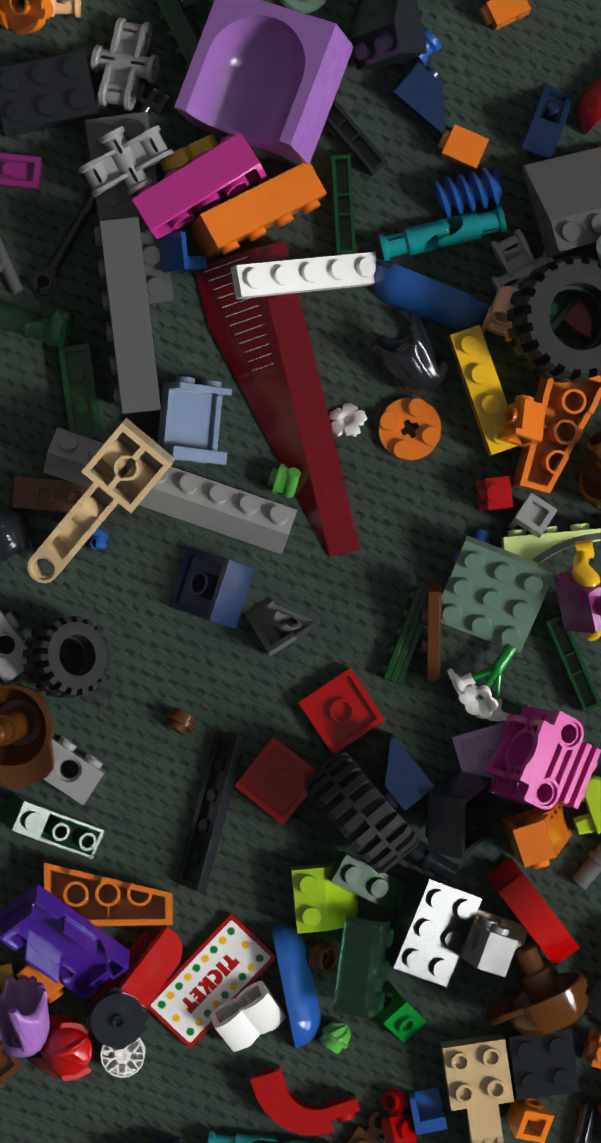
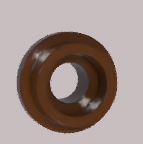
(180, 721)
(322, 957)

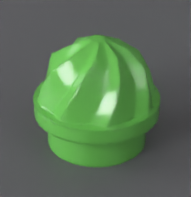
(335, 1036)

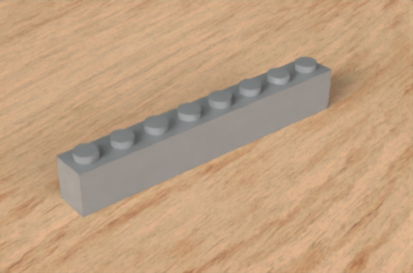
(185, 496)

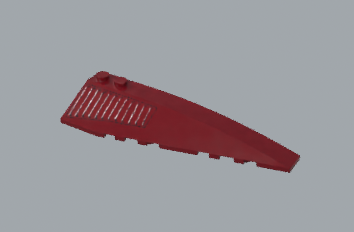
(277, 372)

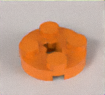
(27, 18)
(393, 421)

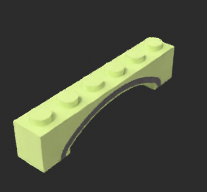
(549, 543)

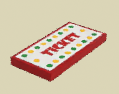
(209, 977)

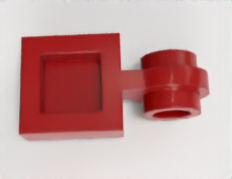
(397, 1127)

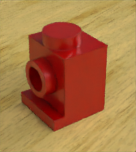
(494, 493)

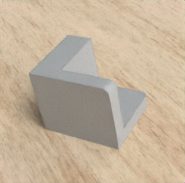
(533, 515)

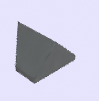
(278, 625)

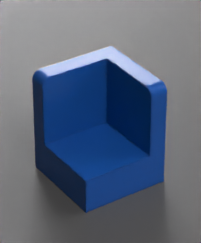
(175, 255)
(427, 1110)

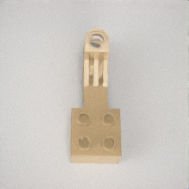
(120, 474)
(478, 1081)

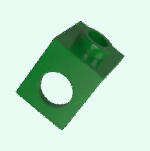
(400, 1015)

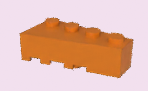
(256, 210)
(566, 415)
(537, 835)
(108, 900)

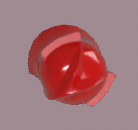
(66, 1049)

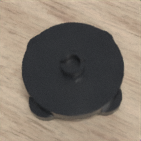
(117, 1018)

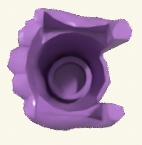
(23, 1016)

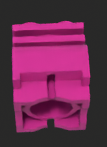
(542, 760)

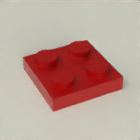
(341, 711)
(276, 780)

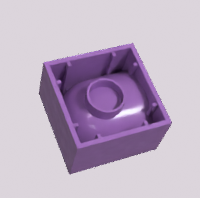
(265, 76)

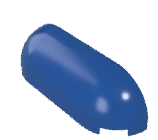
(427, 297)
(297, 983)

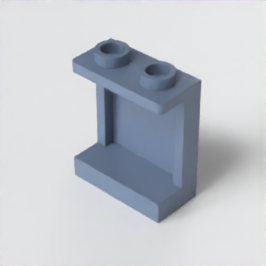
(192, 420)

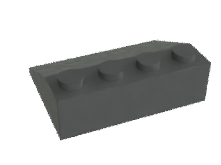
(567, 200)

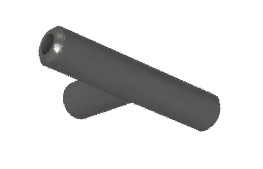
(8, 271)

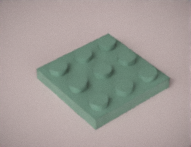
(494, 593)

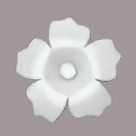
(347, 420)

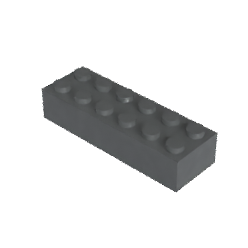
(130, 314)

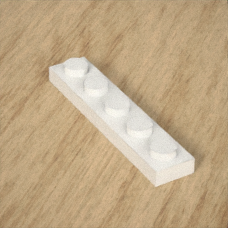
(304, 275)

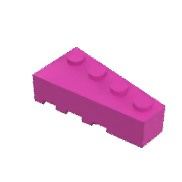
(199, 185)

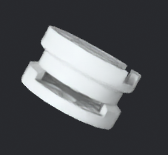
(124, 1060)

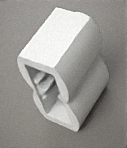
(247, 1016)

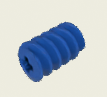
(468, 191)

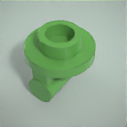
(284, 480)

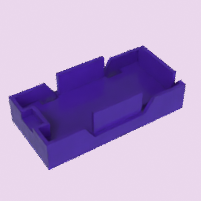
(62, 942)

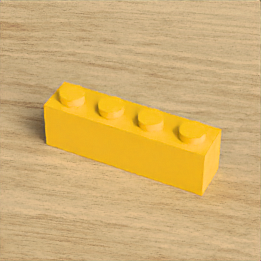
(481, 386)

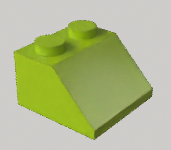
(318, 901)

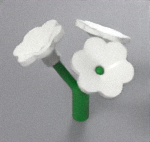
(480, 700)

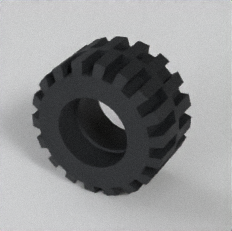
(88, 654)

